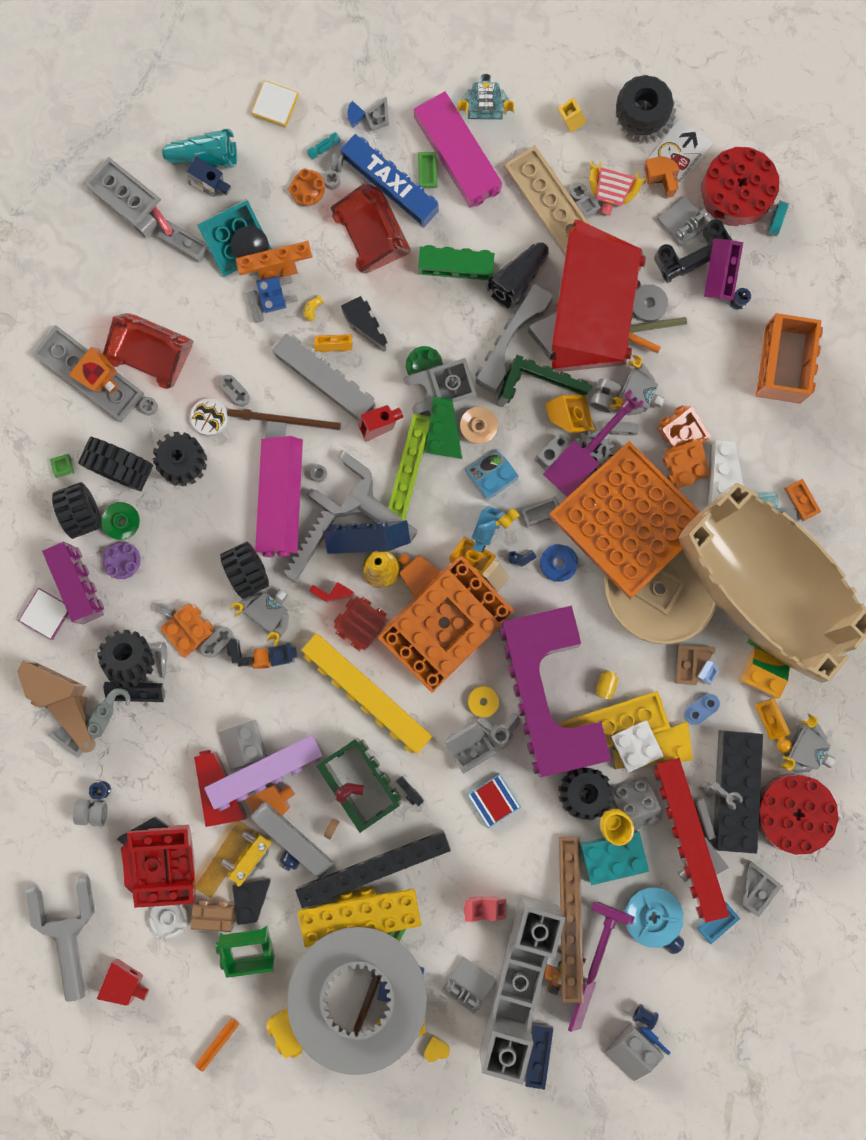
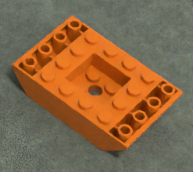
(472, 613)

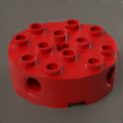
(740, 186)
(815, 818)

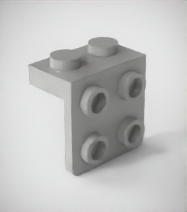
(469, 747)
(638, 802)

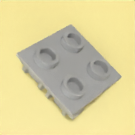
(684, 220)
(469, 985)

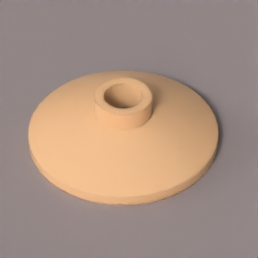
(481, 416)

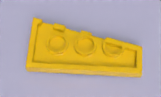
(673, 743)

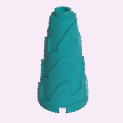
(211, 147)

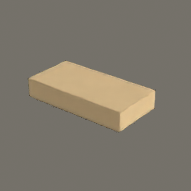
(496, 575)

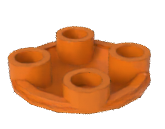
(307, 187)

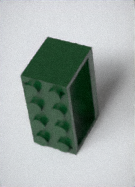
(349, 805)

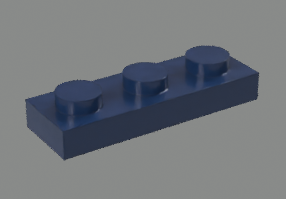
(539, 1058)

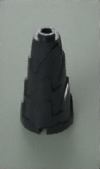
(516, 275)

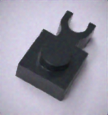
(412, 795)

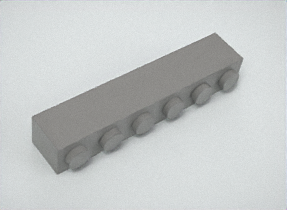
(323, 377)

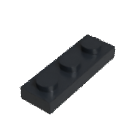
(142, 693)

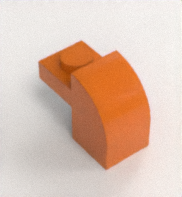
(664, 170)

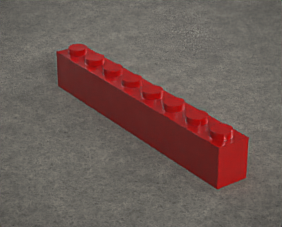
(692, 841)

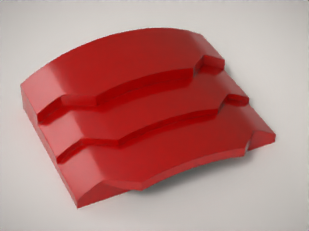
(160, 866)

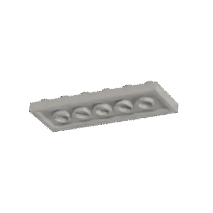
(63, 353)

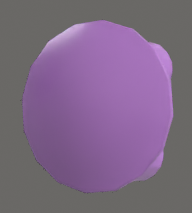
(121, 560)

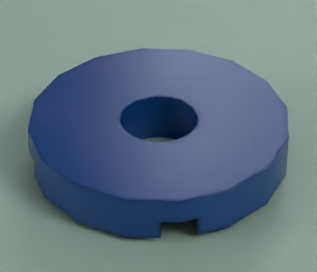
(547, 563)

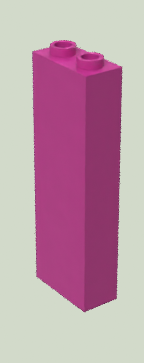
(458, 150)
(279, 496)

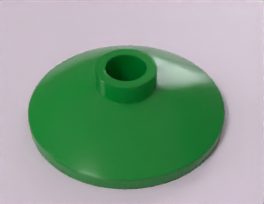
(111, 521)

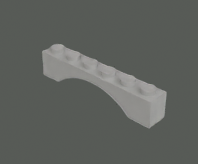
(533, 307)

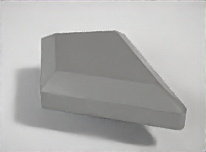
(378, 115)

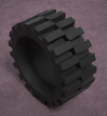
(115, 463)

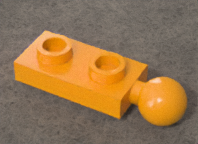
(774, 724)

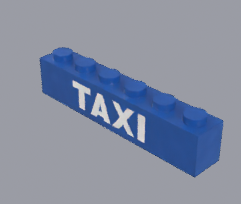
(390, 180)

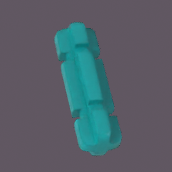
(323, 145)

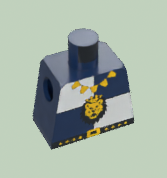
(207, 178)

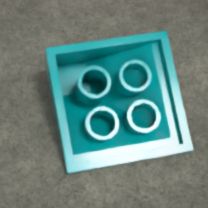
(219, 232)

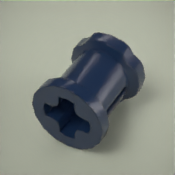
(739, 293)
(105, 792)
(645, 1016)

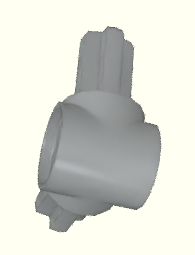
(505, 730)

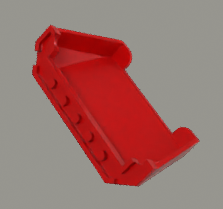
(595, 300)

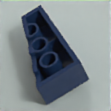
(366, 537)

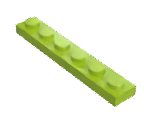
(409, 465)

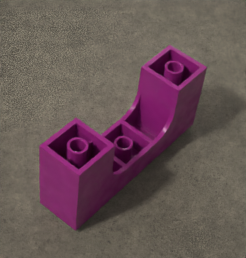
(553, 746)

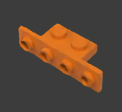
(275, 262)

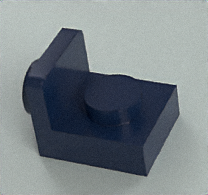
(282, 654)

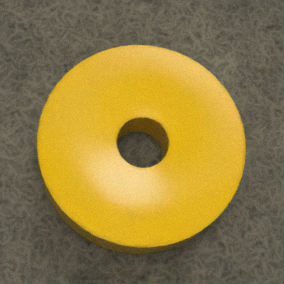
(492, 701)

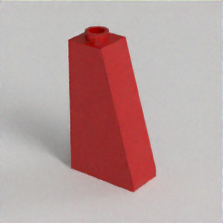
(210, 770)

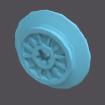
(666, 925)

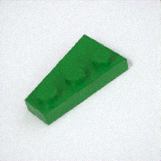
(443, 431)

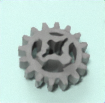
(586, 439)

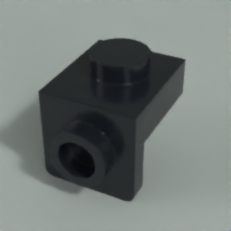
(234, 651)

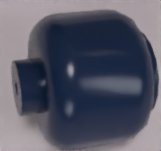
(288, 861)
(675, 946)

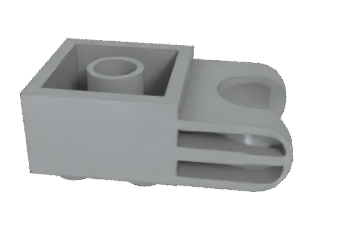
(436, 384)

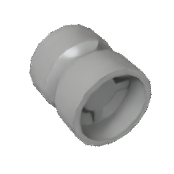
(605, 391)
(88, 812)

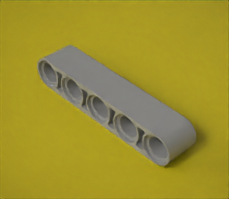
(292, 839)

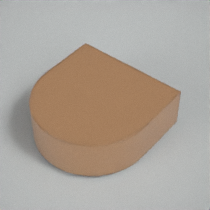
(331, 828)

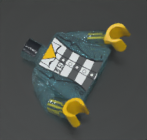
(485, 100)

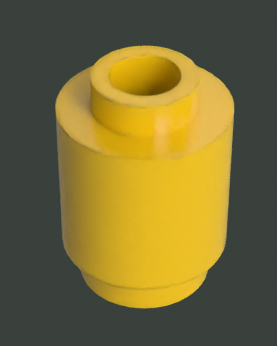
(607, 684)

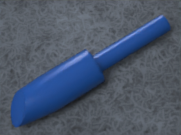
(654, 1039)

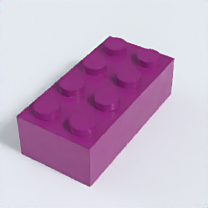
(73, 583)

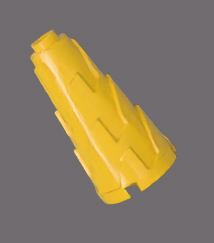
(381, 575)

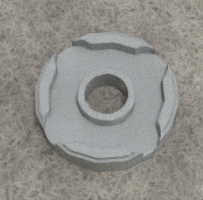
(659, 299)

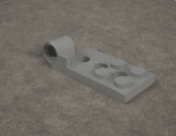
(137, 215)

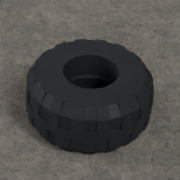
(650, 90)

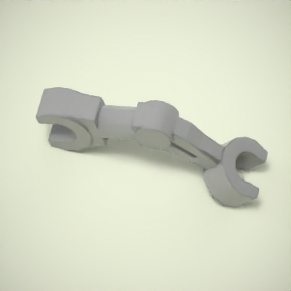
(715, 788)

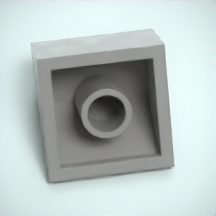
(242, 744)
(634, 1052)

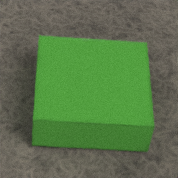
(62, 465)

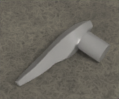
(162, 654)

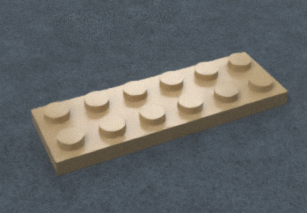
(545, 194)

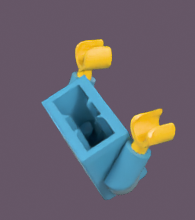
(489, 524)

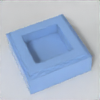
(708, 672)

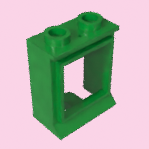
(250, 965)

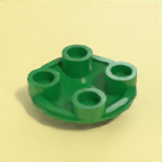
(422, 359)

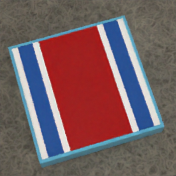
(493, 800)

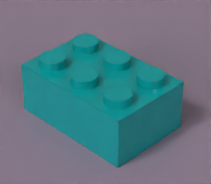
(612, 862)

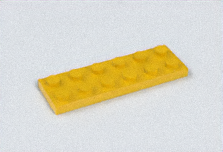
(625, 715)

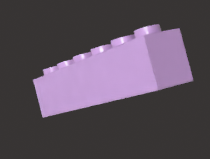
(262, 772)

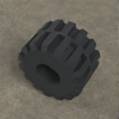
(187, 467)
(76, 510)
(244, 570)
(126, 658)
(596, 799)

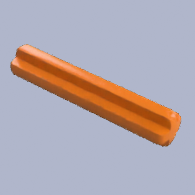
(217, 1044)

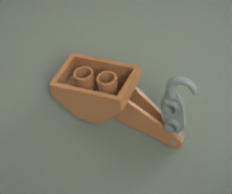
(62, 696)

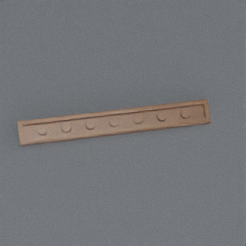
(572, 930)

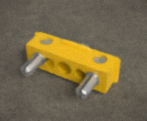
(249, 858)

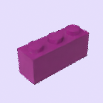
(723, 269)

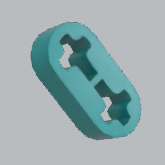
(778, 218)

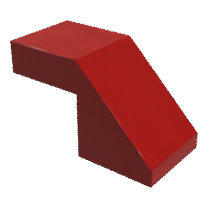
(339, 592)

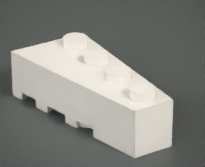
(723, 468)

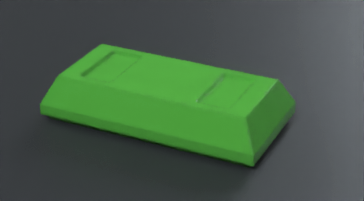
(427, 169)

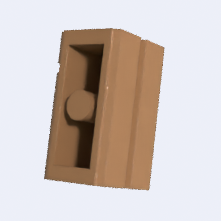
(213, 916)

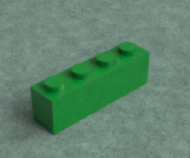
(455, 263)

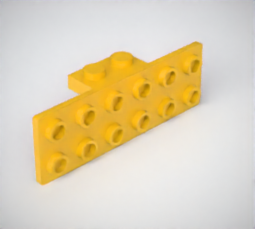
(361, 909)

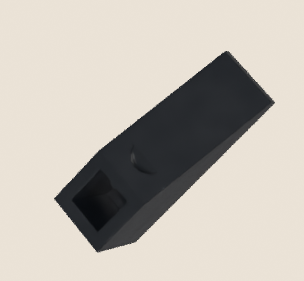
(360, 320)

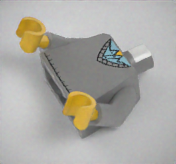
(642, 385)
(265, 613)
(808, 748)

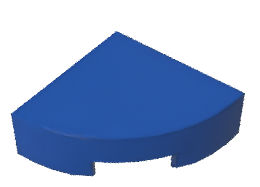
(355, 114)

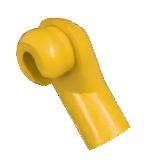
(310, 308)

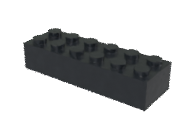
(740, 772)

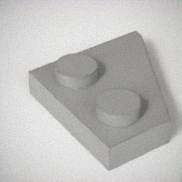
(758, 889)

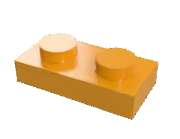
(328, 343)

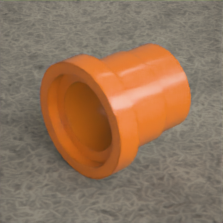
(260, 659)

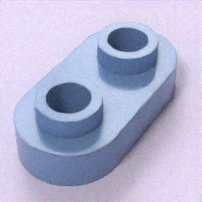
(702, 709)

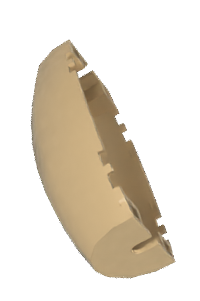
(775, 582)

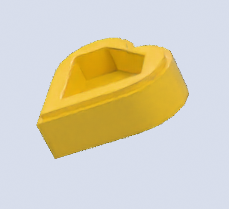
(436, 1049)

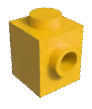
(572, 115)

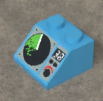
(492, 474)

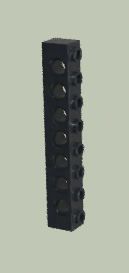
(372, 869)

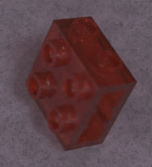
(360, 623)

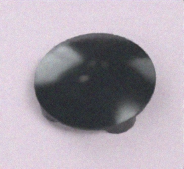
(248, 241)

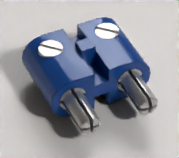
(272, 295)

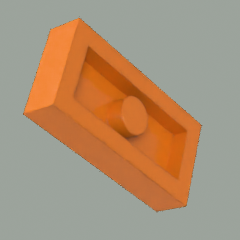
(802, 500)

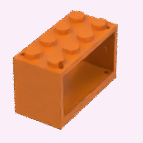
(809, 368)

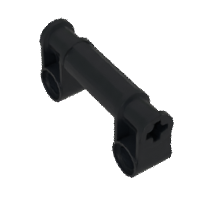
(674, 267)

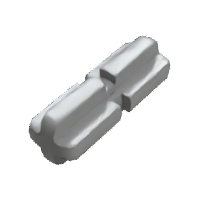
(255, 308)

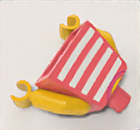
(613, 187)

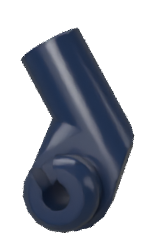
(521, 560)

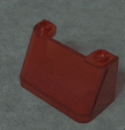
(371, 227)
(147, 348)

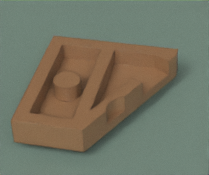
(690, 663)

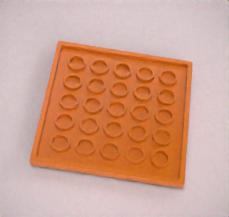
(626, 519)

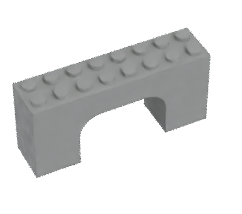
(507, 1034)

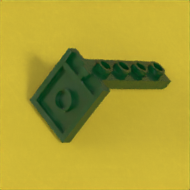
(543, 373)

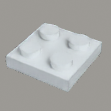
(637, 746)

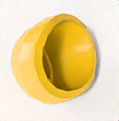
(616, 827)

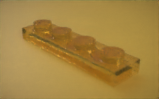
(229, 851)

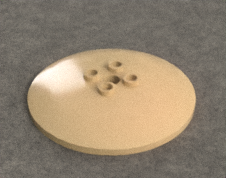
(666, 617)

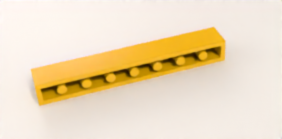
(363, 690)

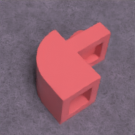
(485, 909)

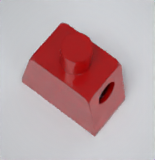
(378, 422)
(122, 984)

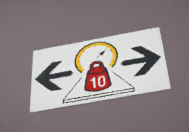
(684, 147)

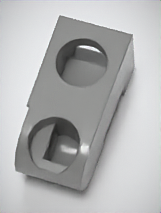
(551, 452)

